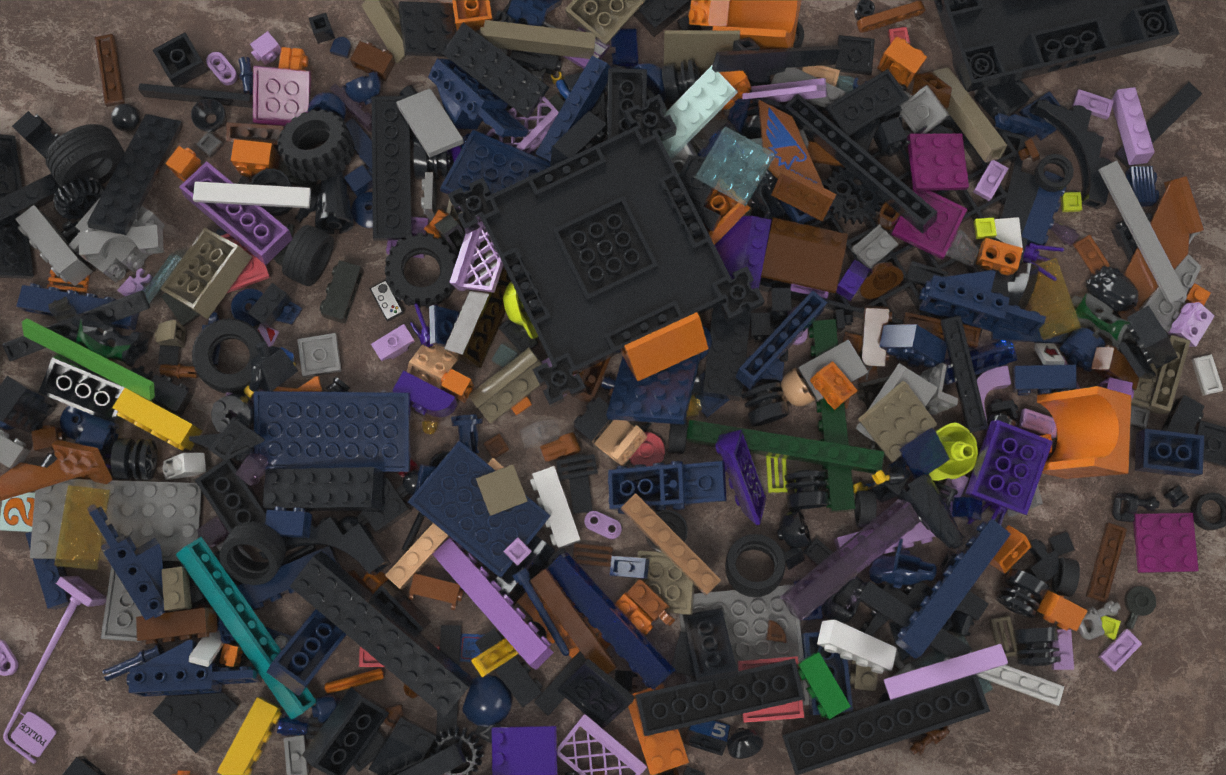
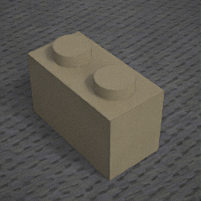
(176, 589)

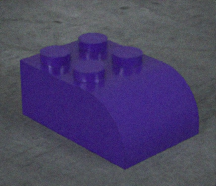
(426, 397)

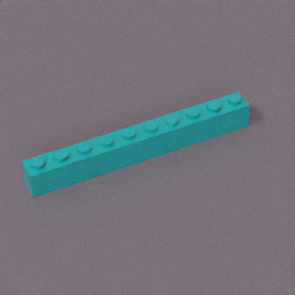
(240, 621)

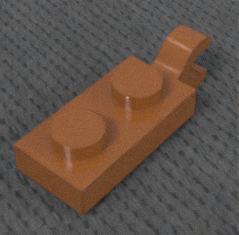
(650, 602)

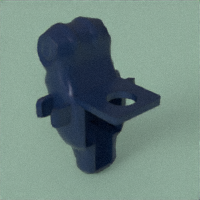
(901, 569)

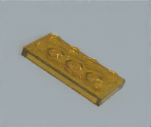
(1053, 301)
(79, 536)

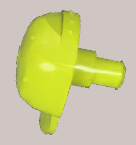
(516, 311)
(960, 448)

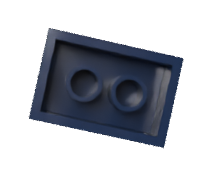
(913, 345)
(1043, 379)
(1169, 453)

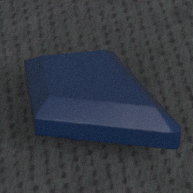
(289, 314)

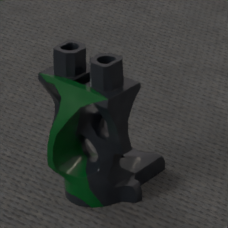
(126, 347)

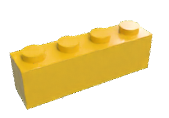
(250, 738)

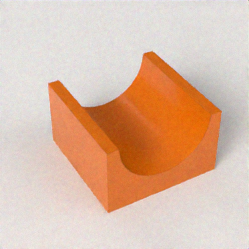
(766, 22)
(665, 347)
(1090, 432)

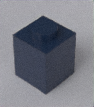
(359, 180)

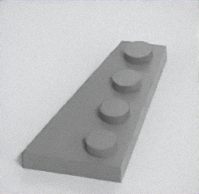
(794, 74)
(1167, 313)

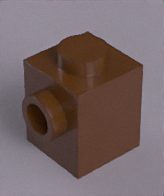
(45, 437)

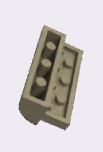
(507, 386)
(1159, 392)

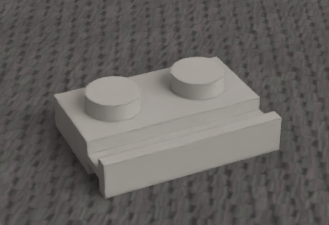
(874, 247)

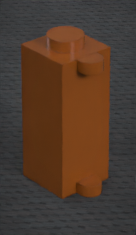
(436, 590)

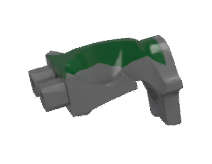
(1087, 316)

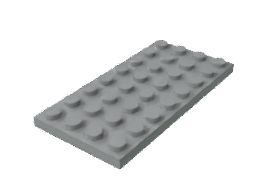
(135, 508)

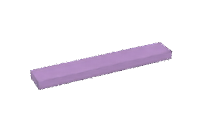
(945, 671)

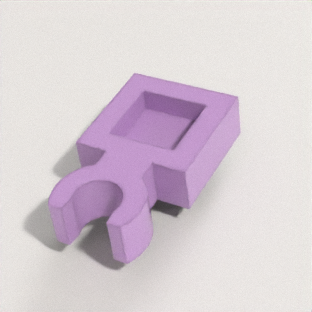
(134, 285)

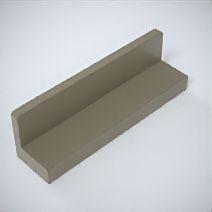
(387, 24)

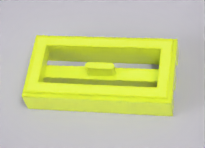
(777, 489)

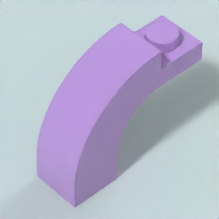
(991, 380)

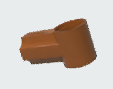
(564, 446)

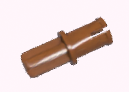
(178, 371)

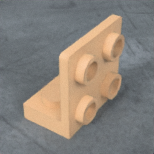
(431, 364)
(621, 440)

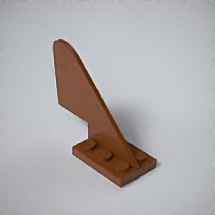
(72, 462)

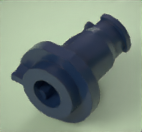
(467, 430)

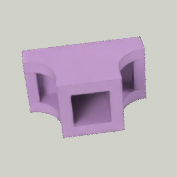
(393, 343)

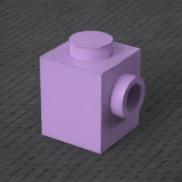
(265, 48)

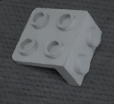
(939, 401)

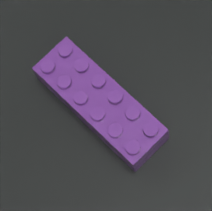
(245, 223)

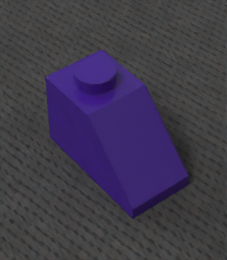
(852, 280)

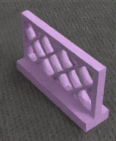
(786, 91)
(535, 135)
(468, 254)
(607, 741)

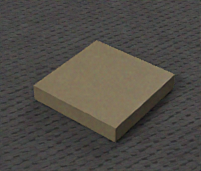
(501, 490)

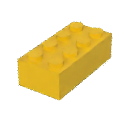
(155, 420)

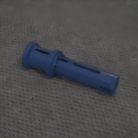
(141, 658)

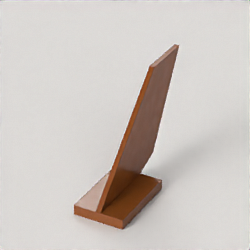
(1172, 224)

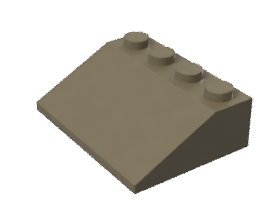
(602, 16)
(697, 45)
(206, 272)

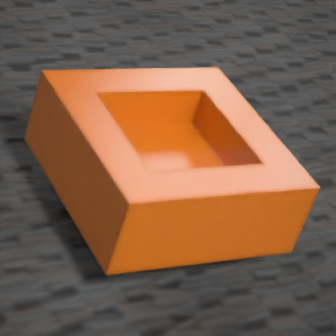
(1197, 294)

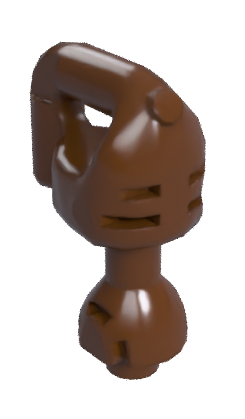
(932, 737)

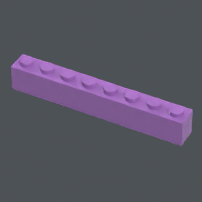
(493, 604)

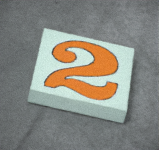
(17, 513)

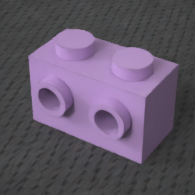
(1192, 323)

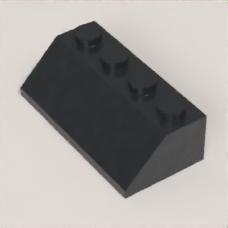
(80, 388)

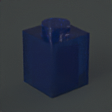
(967, 508)

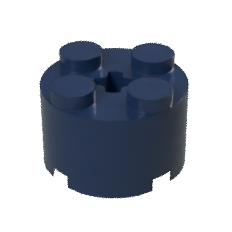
(1081, 348)
(98, 434)

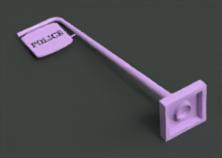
(34, 732)

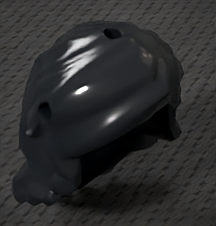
(1113, 289)

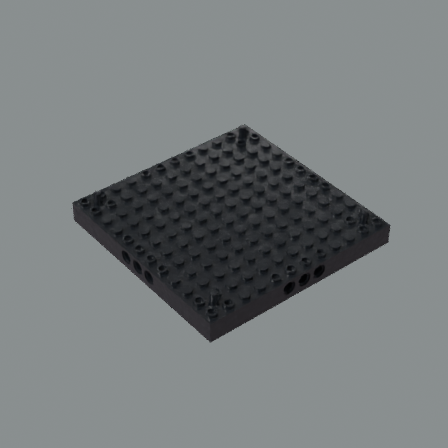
(1027, 38)

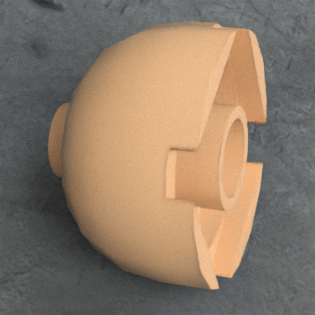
(796, 389)

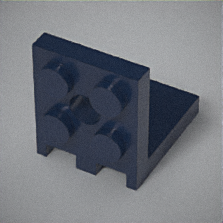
(532, 10)

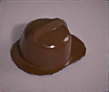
(881, 279)

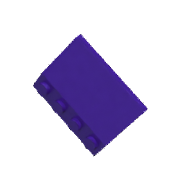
(745, 246)
(1008, 467)
(742, 474)
(524, 750)

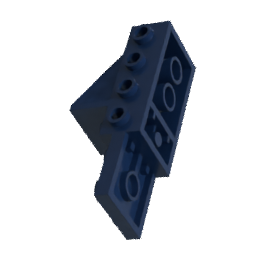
(471, 102)
(974, 295)
(668, 485)
(136, 567)
(175, 675)

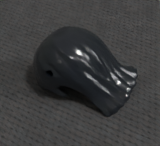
(764, 200)
(842, 604)

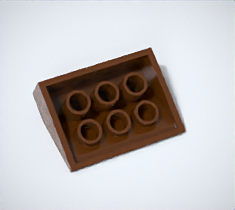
(804, 255)

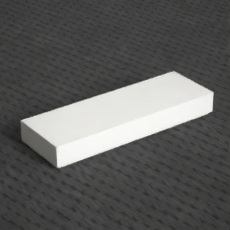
(206, 650)

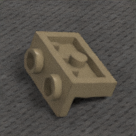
(863, 678)

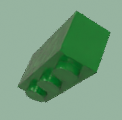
(822, 686)

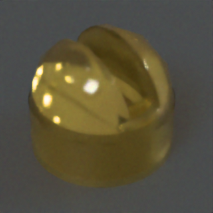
(429, 427)

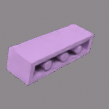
(1132, 126)

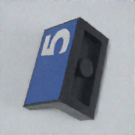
(708, 736)

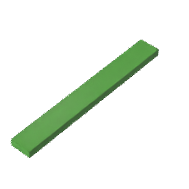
(88, 359)

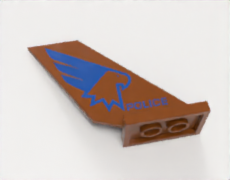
(792, 166)

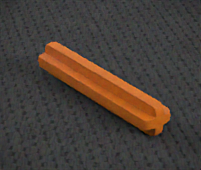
(354, 681)

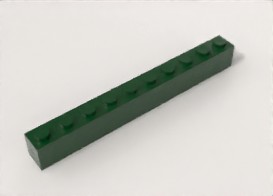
(832, 424)
(791, 447)

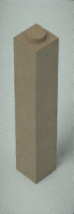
(539, 39)
(971, 119)

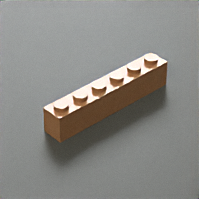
(670, 544)

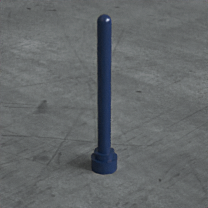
(522, 578)

